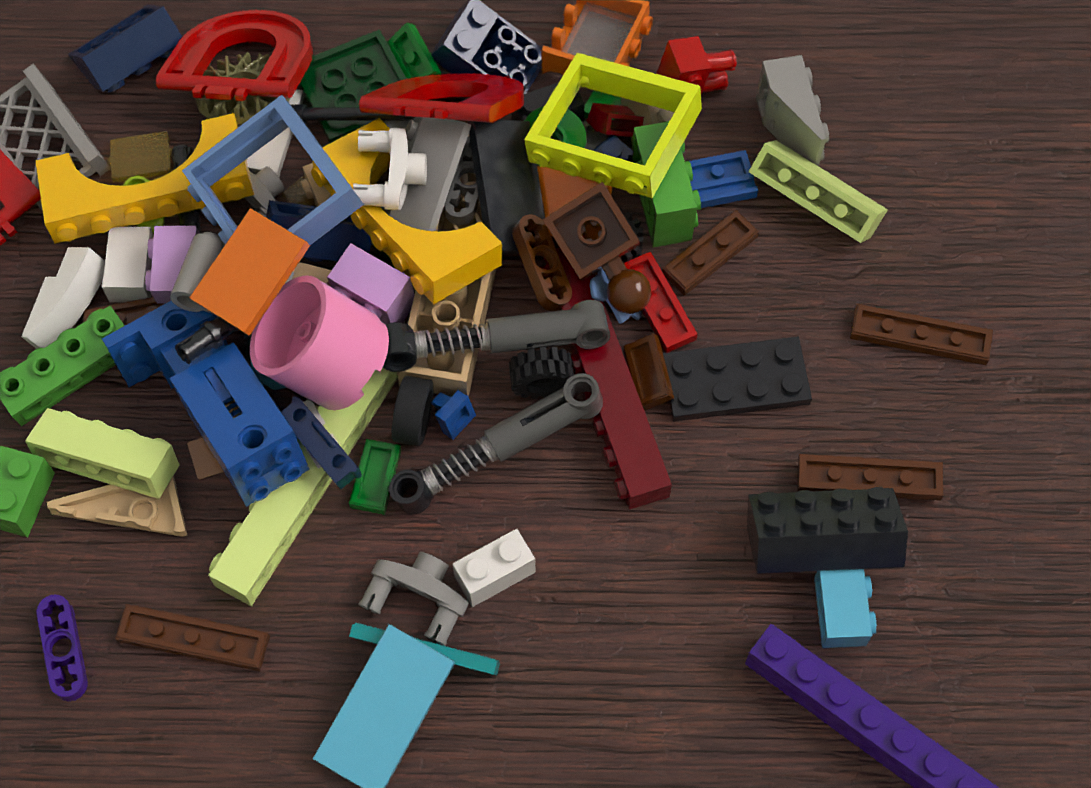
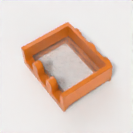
(600, 30)

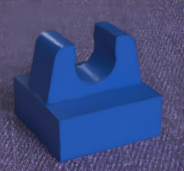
(453, 412)

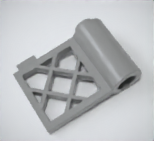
(199, 258)

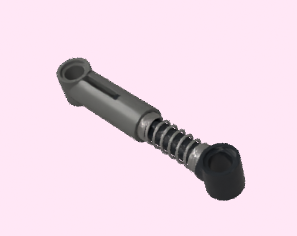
(581, 325)
(501, 441)

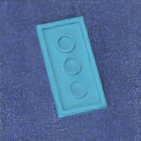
(384, 709)

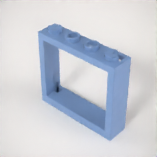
(245, 142)

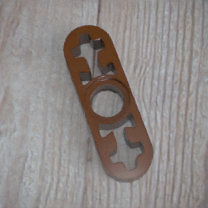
(539, 277)

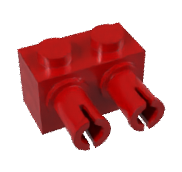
(688, 62)

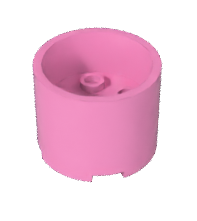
(319, 343)

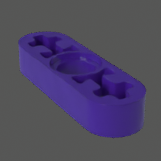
(57, 675)

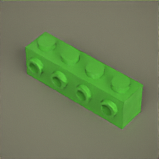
(59, 368)

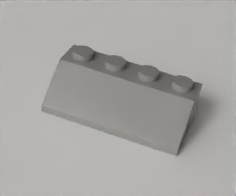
(443, 145)

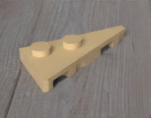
(125, 509)

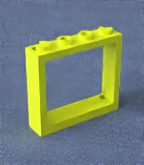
(623, 82)

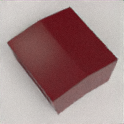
(601, 119)

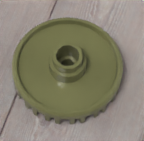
(242, 109)

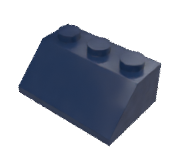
(127, 48)

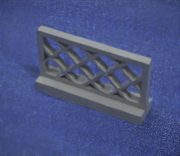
(58, 116)

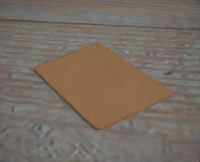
(203, 459)

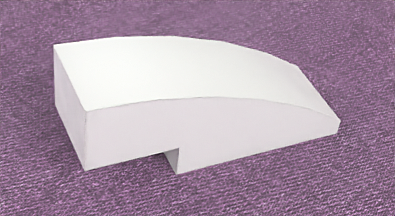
(64, 296)

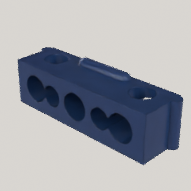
(320, 443)

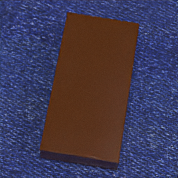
(649, 371)

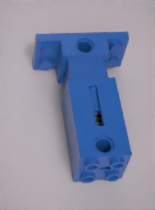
(219, 395)

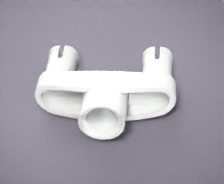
(403, 170)

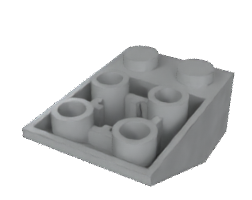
(791, 108)

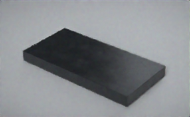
(504, 177)

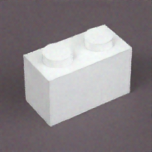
(127, 264)
(494, 567)

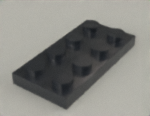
(737, 378)

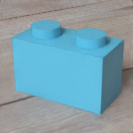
(844, 608)

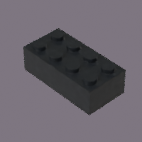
(826, 530)

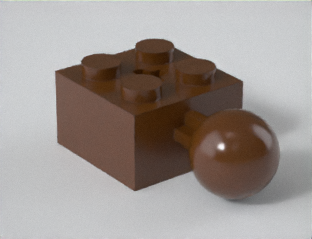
(627, 289)

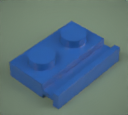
(723, 179)

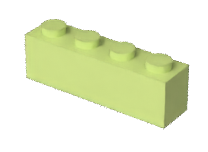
(818, 191)
(103, 452)

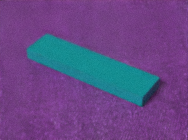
(461, 657)

